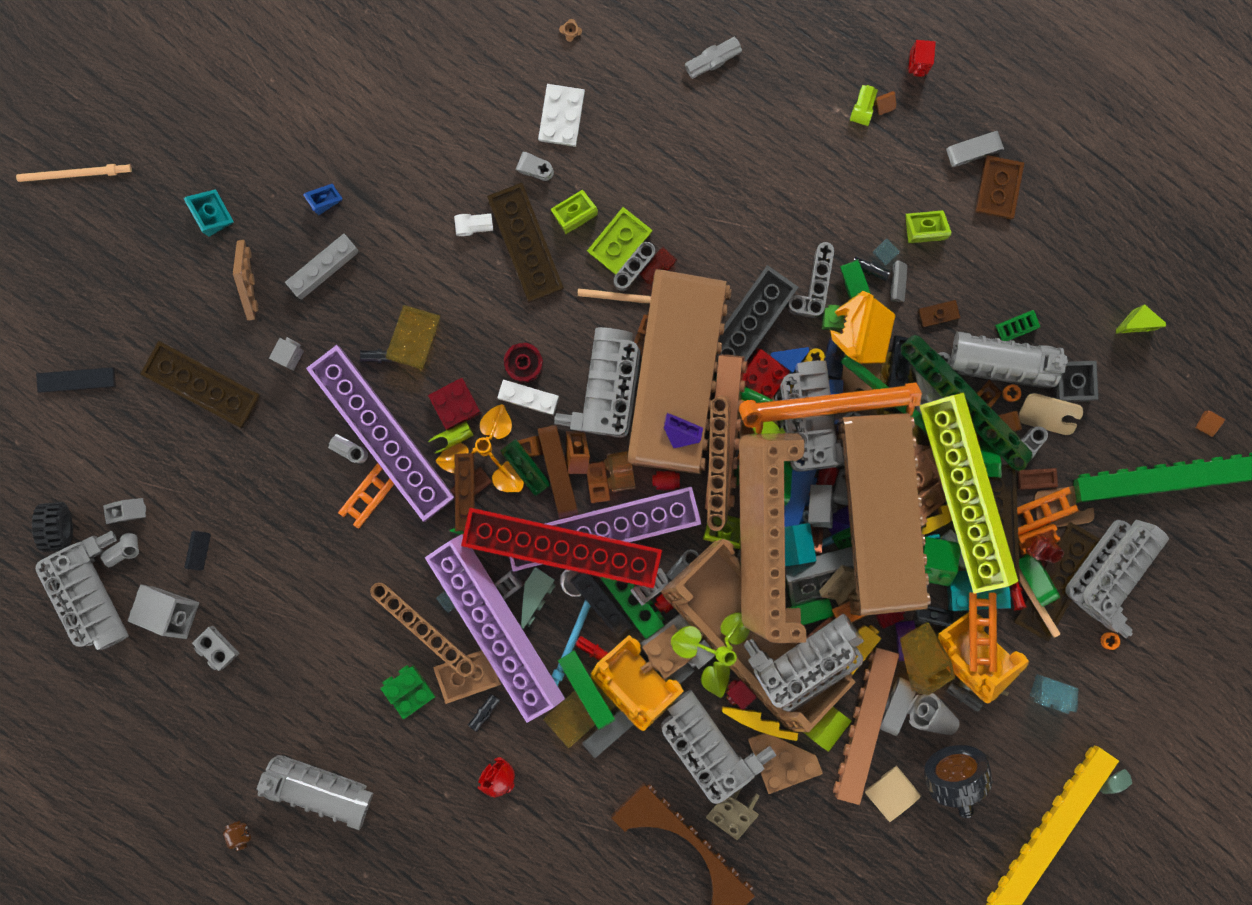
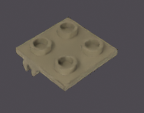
(733, 816)

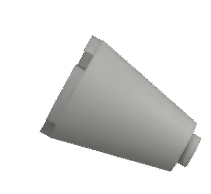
(932, 715)

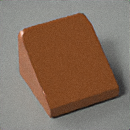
(885, 103)
(1209, 423)
(532, 446)

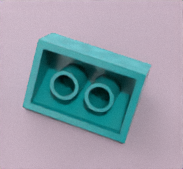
(959, 594)

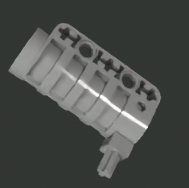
(606, 384)

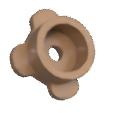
(571, 24)

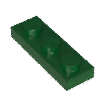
(525, 467)

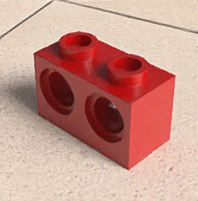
(921, 57)

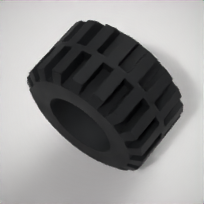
(52, 526)

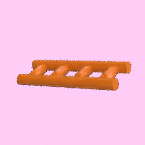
(372, 502)
(1049, 517)
(991, 641)

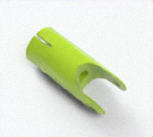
(455, 435)

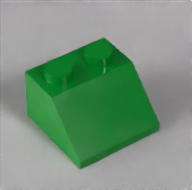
(941, 560)

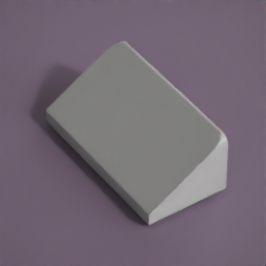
(898, 282)

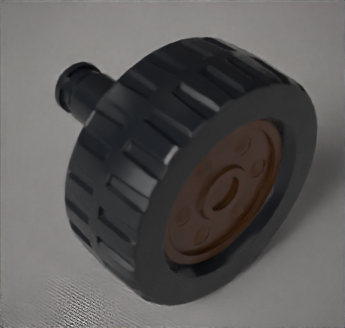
(958, 777)

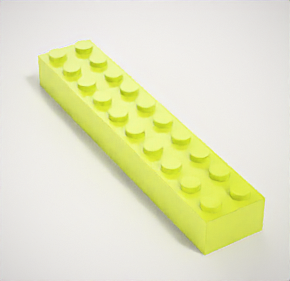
(968, 493)

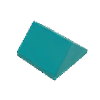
(209, 212)
(799, 545)

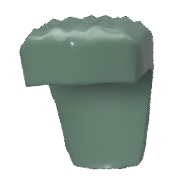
(1117, 782)

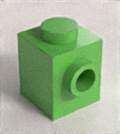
(830, 320)

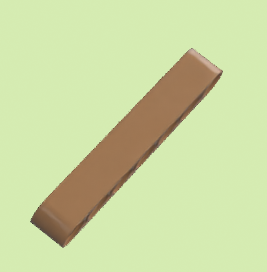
(714, 471)
(416, 623)

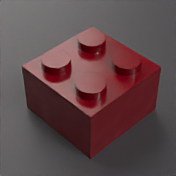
(454, 403)

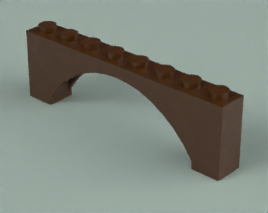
(648, 810)

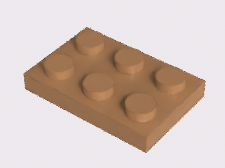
(457, 687)

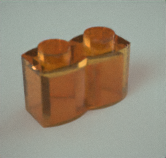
(620, 472)

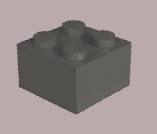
(1078, 382)

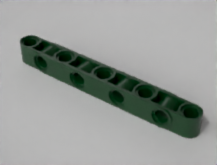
(984, 419)

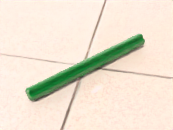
(875, 383)

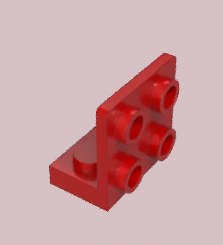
(764, 373)

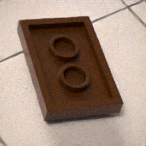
(999, 187)

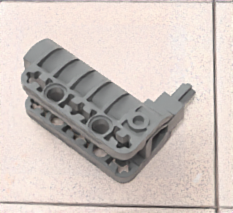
(1007, 361)
(818, 432)
(1116, 572)
(82, 593)
(808, 664)
(710, 749)
(315, 790)

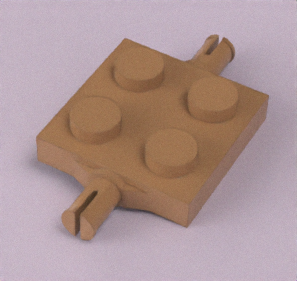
(662, 655)

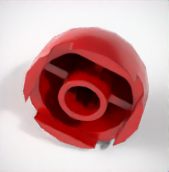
(497, 779)

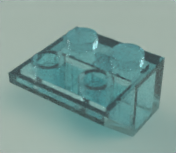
(1049, 691)

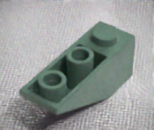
(534, 591)

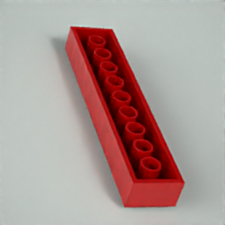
(561, 547)

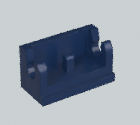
(833, 359)

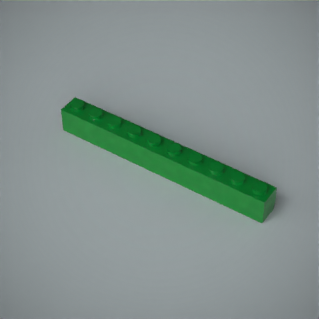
(1163, 478)

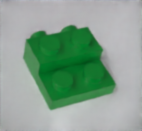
(407, 691)

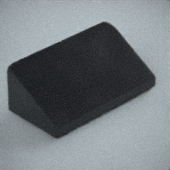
(197, 550)
(937, 618)

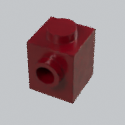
(739, 694)

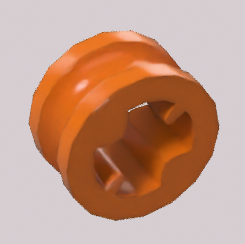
(1014, 388)
(1112, 646)

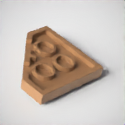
(245, 279)
(788, 766)

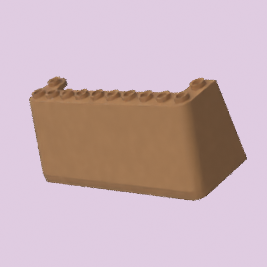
(678, 368)
(884, 514)
(764, 536)
(712, 591)

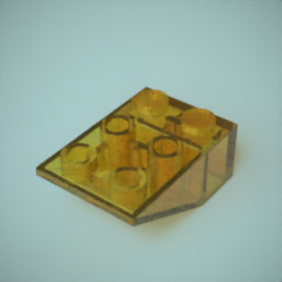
(926, 660)

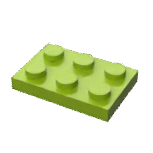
(619, 240)

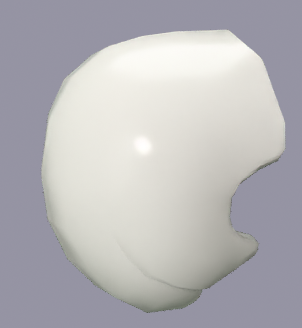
(566, 585)

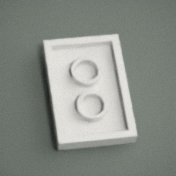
(561, 115)

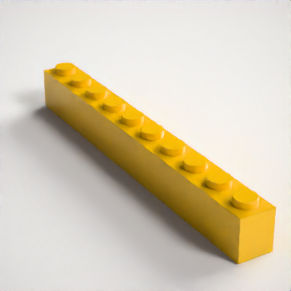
(1054, 829)

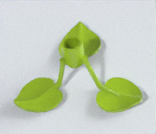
(714, 677)

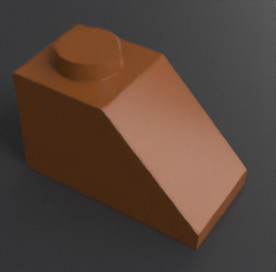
(577, 452)

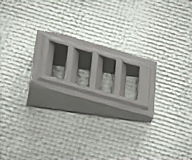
(514, 578)
(661, 581)

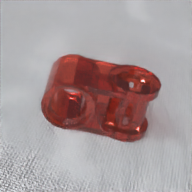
(1045, 549)

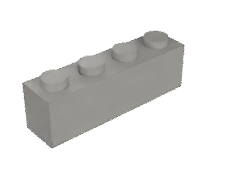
(322, 266)

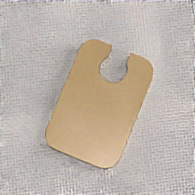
(1048, 413)

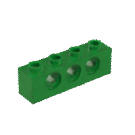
(646, 627)

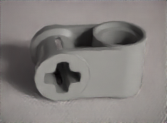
(532, 165)
(1033, 444)
(840, 489)

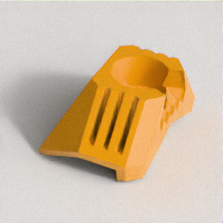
(866, 329)

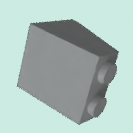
(163, 612)

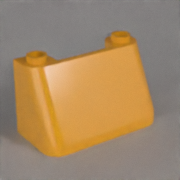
(982, 682)
(636, 694)

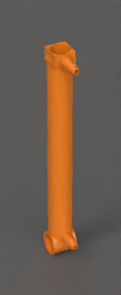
(755, 413)

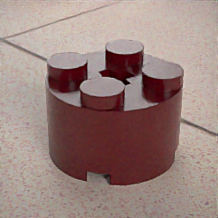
(521, 352)

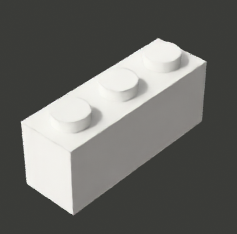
(528, 397)

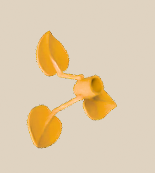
(498, 425)

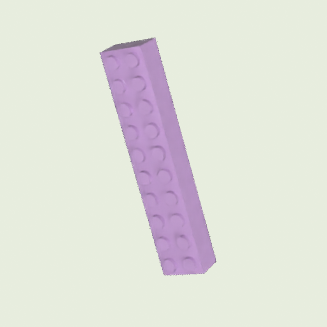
(381, 433)
(632, 520)
(495, 629)

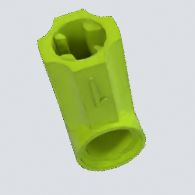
(863, 109)

